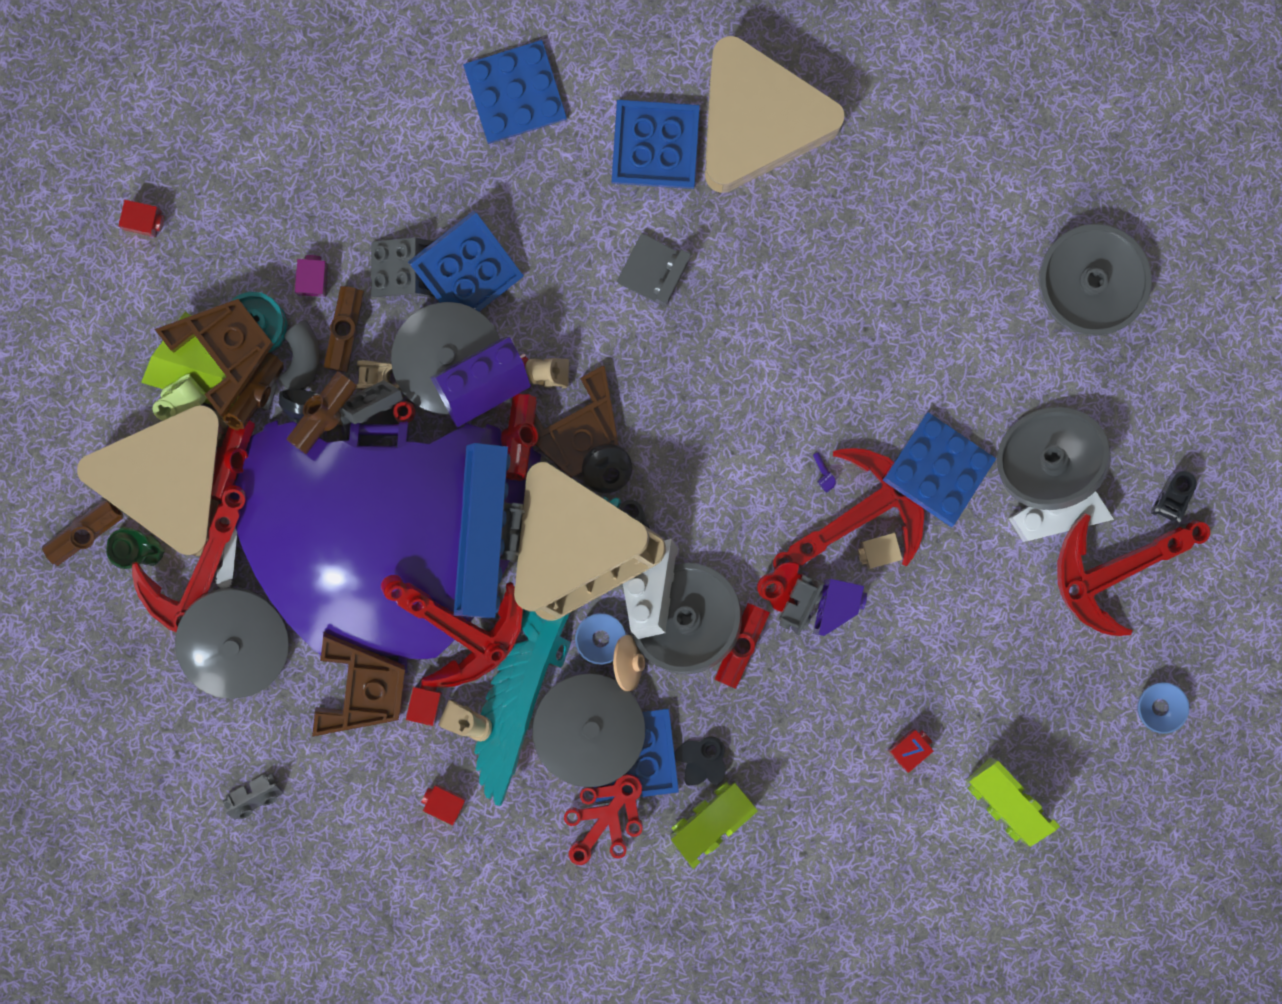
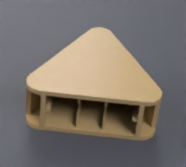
(760, 116)
(163, 476)
(575, 545)

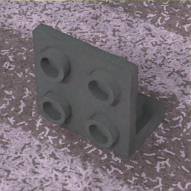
(653, 270)
(391, 271)
(371, 406)

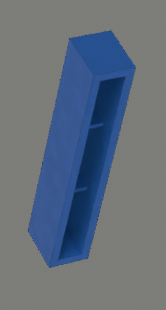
(481, 531)

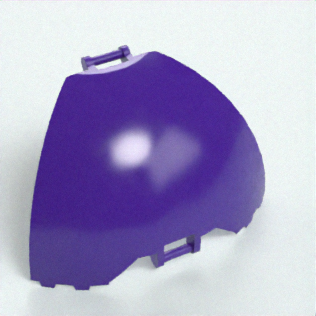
(348, 516)

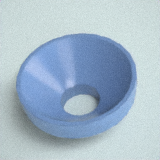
(584, 636)
(1177, 708)

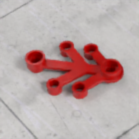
(607, 816)

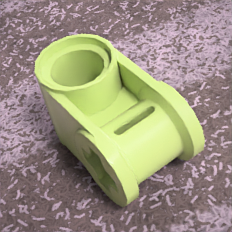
(178, 398)

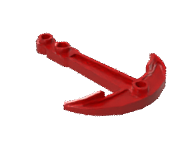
(863, 512)
(1103, 576)
(169, 611)
(480, 642)

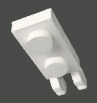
(225, 573)

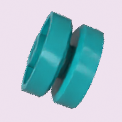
(270, 316)

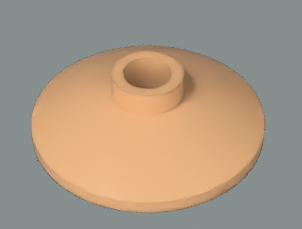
(628, 663)

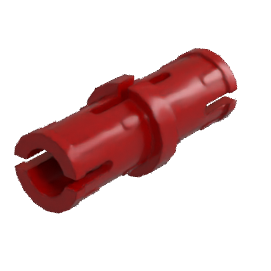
(399, 407)

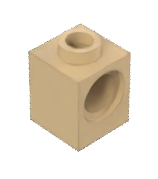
(879, 551)

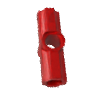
(520, 435)
(230, 459)
(734, 664)

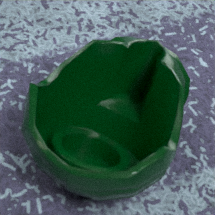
(132, 546)

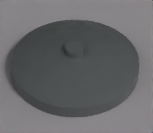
(1095, 280)
(431, 343)
(1053, 458)
(700, 622)
(232, 643)
(588, 730)

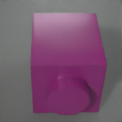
(311, 276)

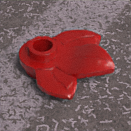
(784, 580)

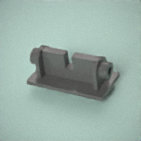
(512, 531)
(807, 595)
(264, 792)

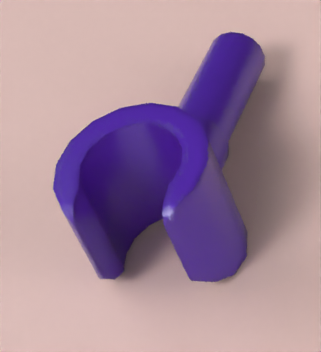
(827, 482)

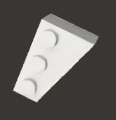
(1039, 523)
(649, 596)

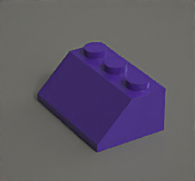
(481, 381)
(838, 605)

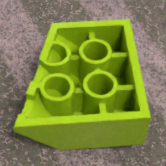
(190, 359)
(1009, 803)
(712, 820)

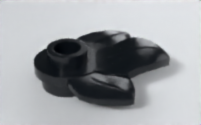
(701, 765)

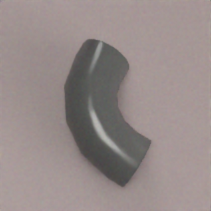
(305, 357)

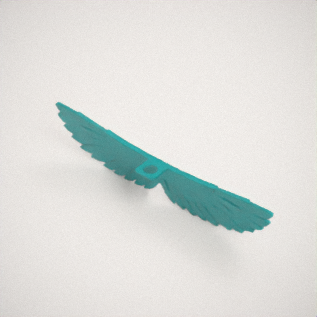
(514, 698)

